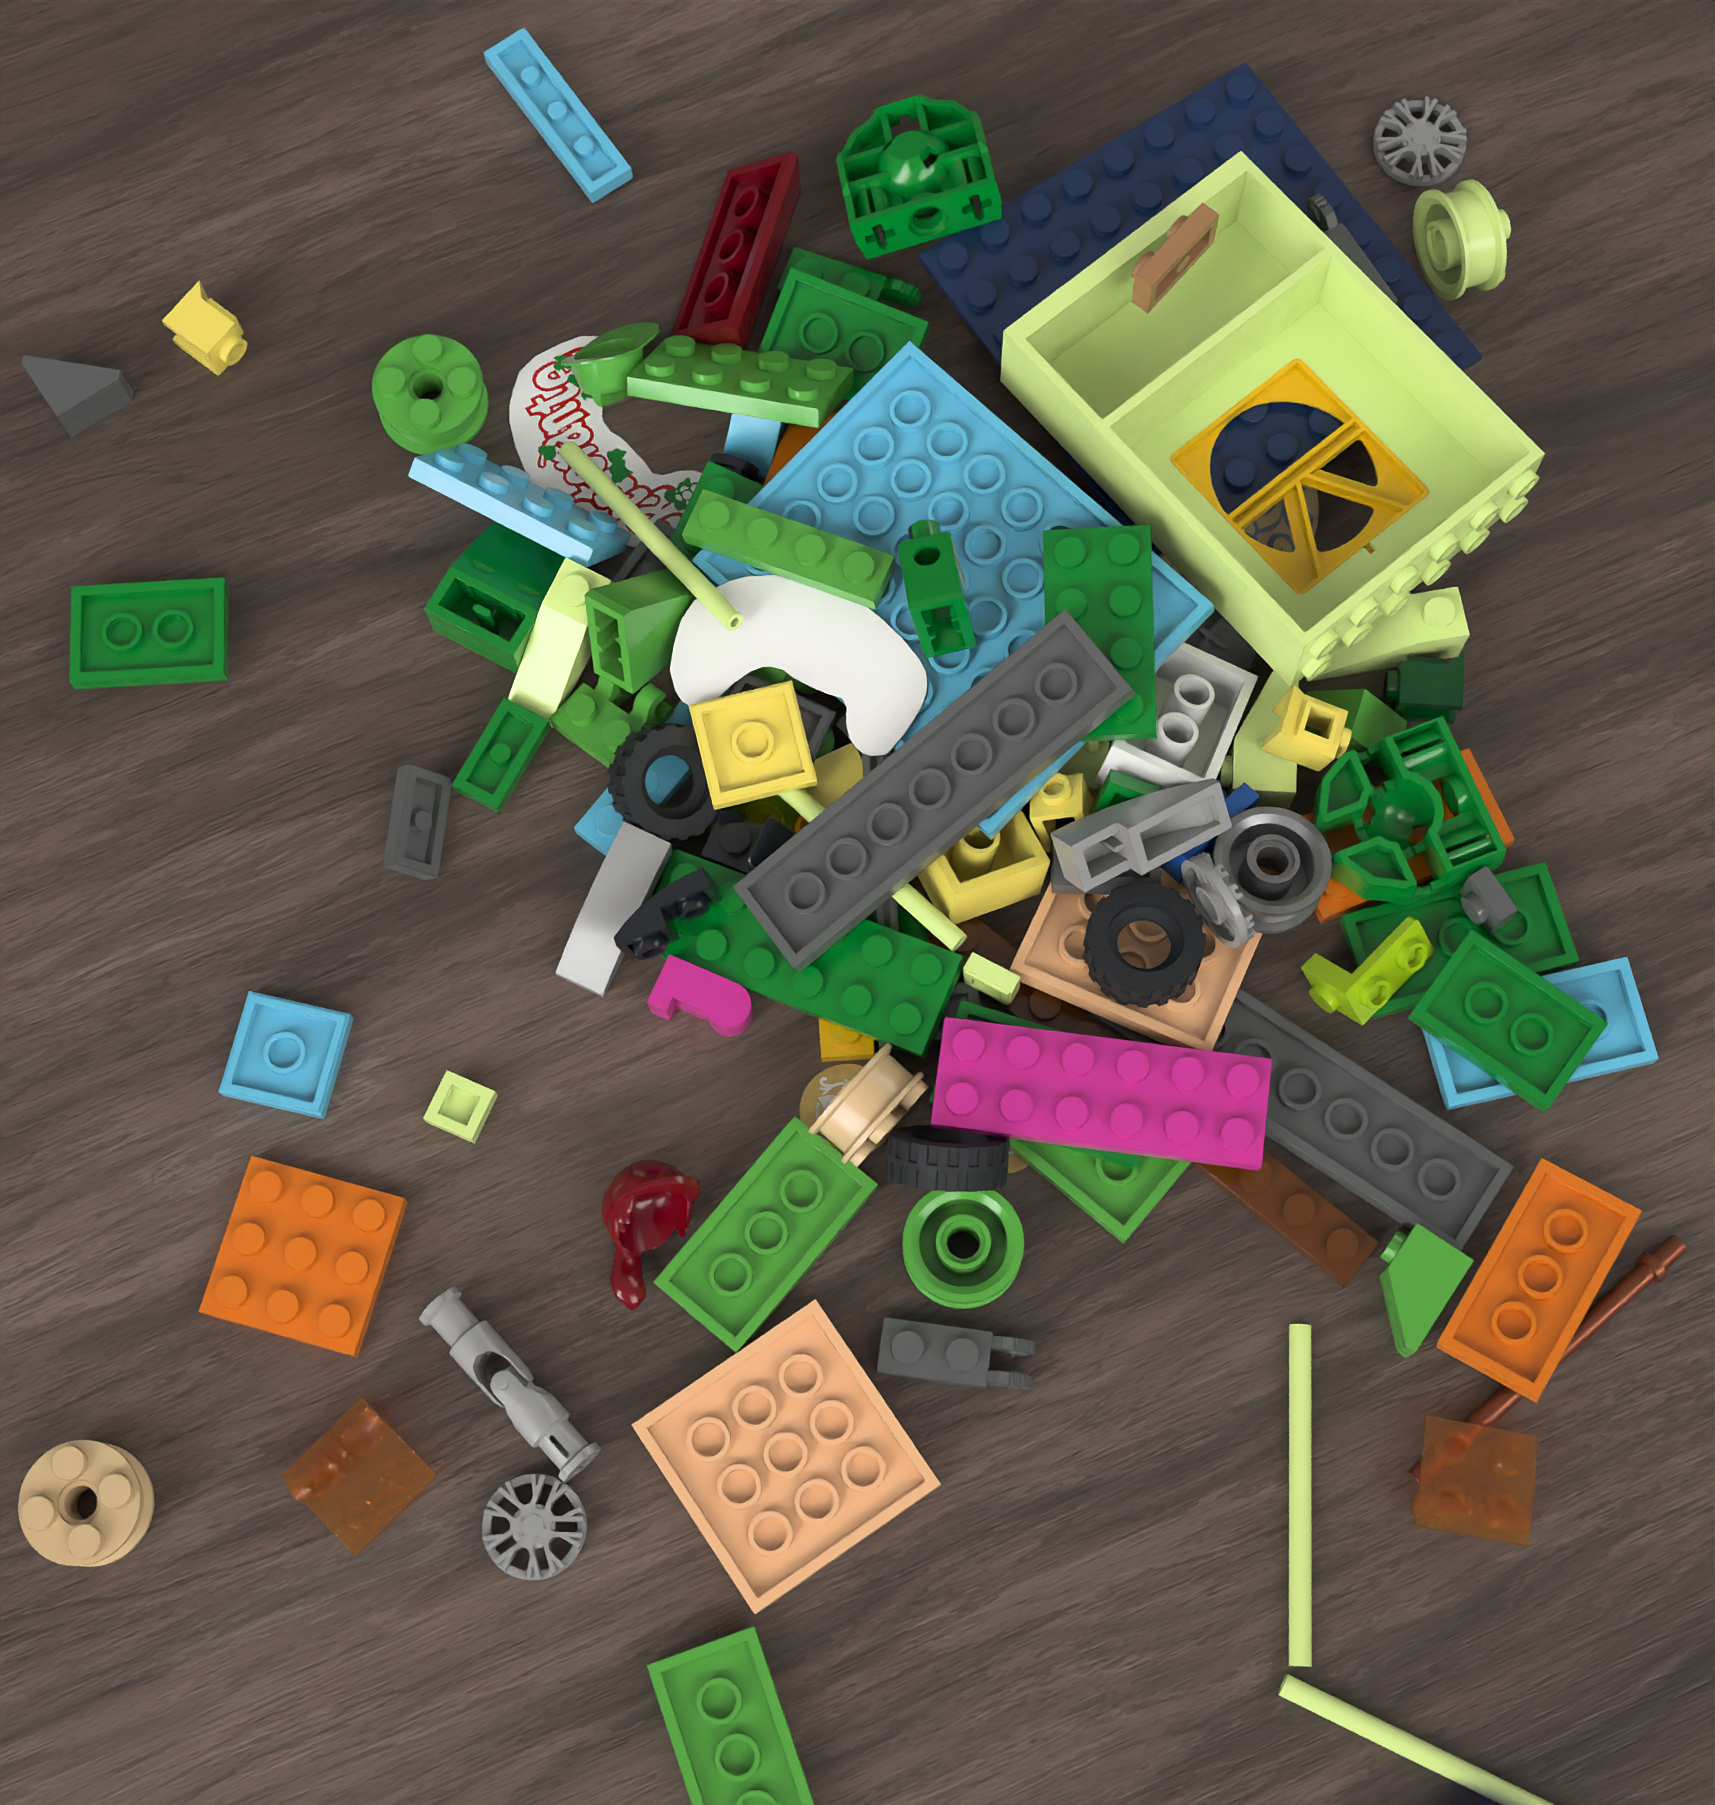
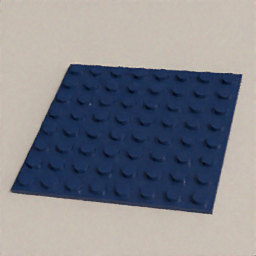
(1091, 206)

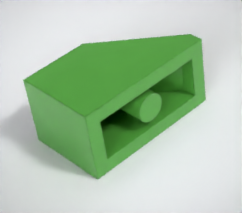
(1418, 1283)

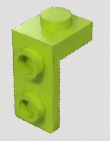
(1375, 980)

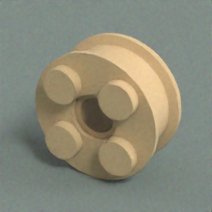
(869, 1106)
(51, 1496)

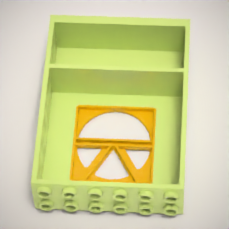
(1250, 325)

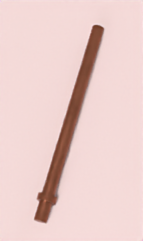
(1649, 1269)

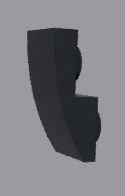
(652, 924)

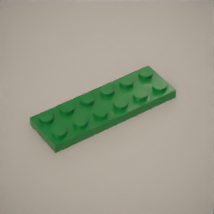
(865, 982)

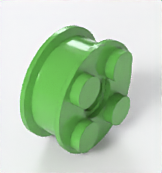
(424, 366)
(954, 1280)

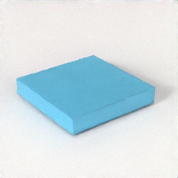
(286, 1055)

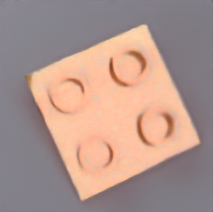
(358, 1476)
(1476, 1481)

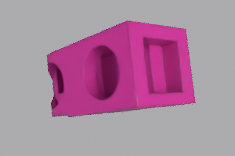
(702, 995)

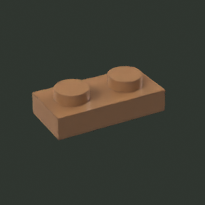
(1184, 245)

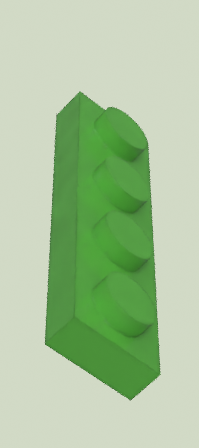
(789, 549)

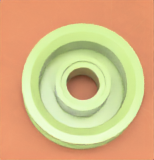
(1460, 239)

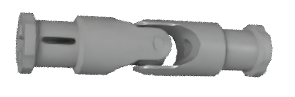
(531, 1408)

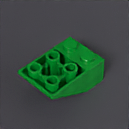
(494, 594)

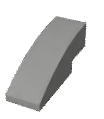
(1140, 833)
(619, 889)

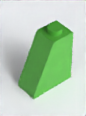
(635, 626)

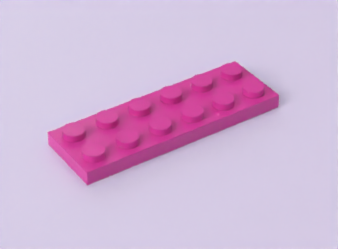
(1102, 1093)

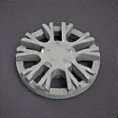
(1419, 142)
(1216, 901)
(534, 1527)

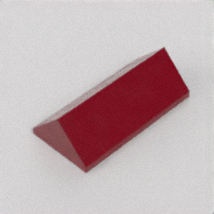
(740, 252)

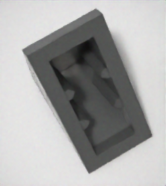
(78, 391)

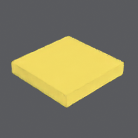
(753, 745)

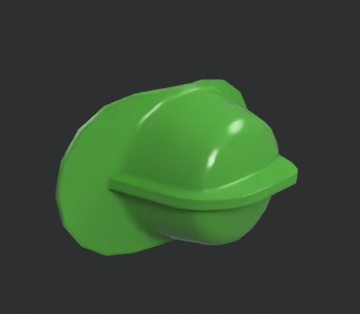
(608, 360)

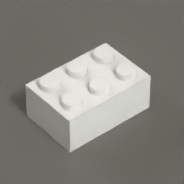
(1196, 720)

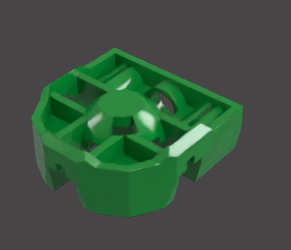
(892, 187)
(1406, 802)

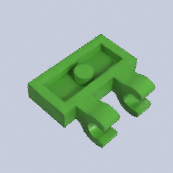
(598, 724)

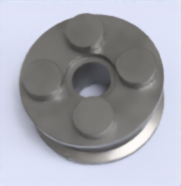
(1288, 846)

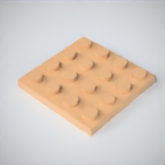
(1054, 963)
(785, 1456)

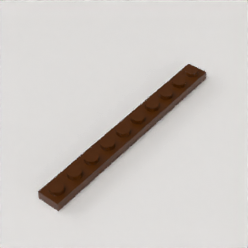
(1270, 1194)

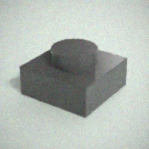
(1486, 901)

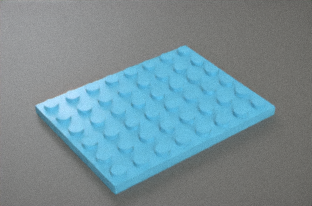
(930, 450)

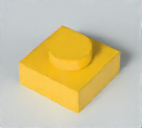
(843, 1044)

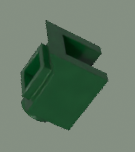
(1426, 688)

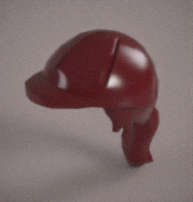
(641, 1214)

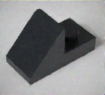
(742, 842)

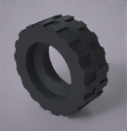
(629, 788)
(1151, 904)
(947, 1159)

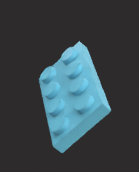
(521, 505)
(1602, 988)

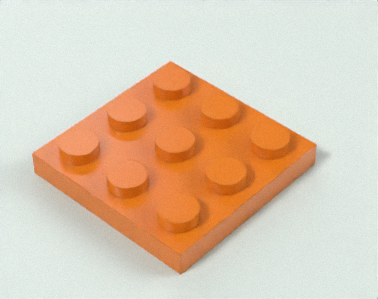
(304, 1256)

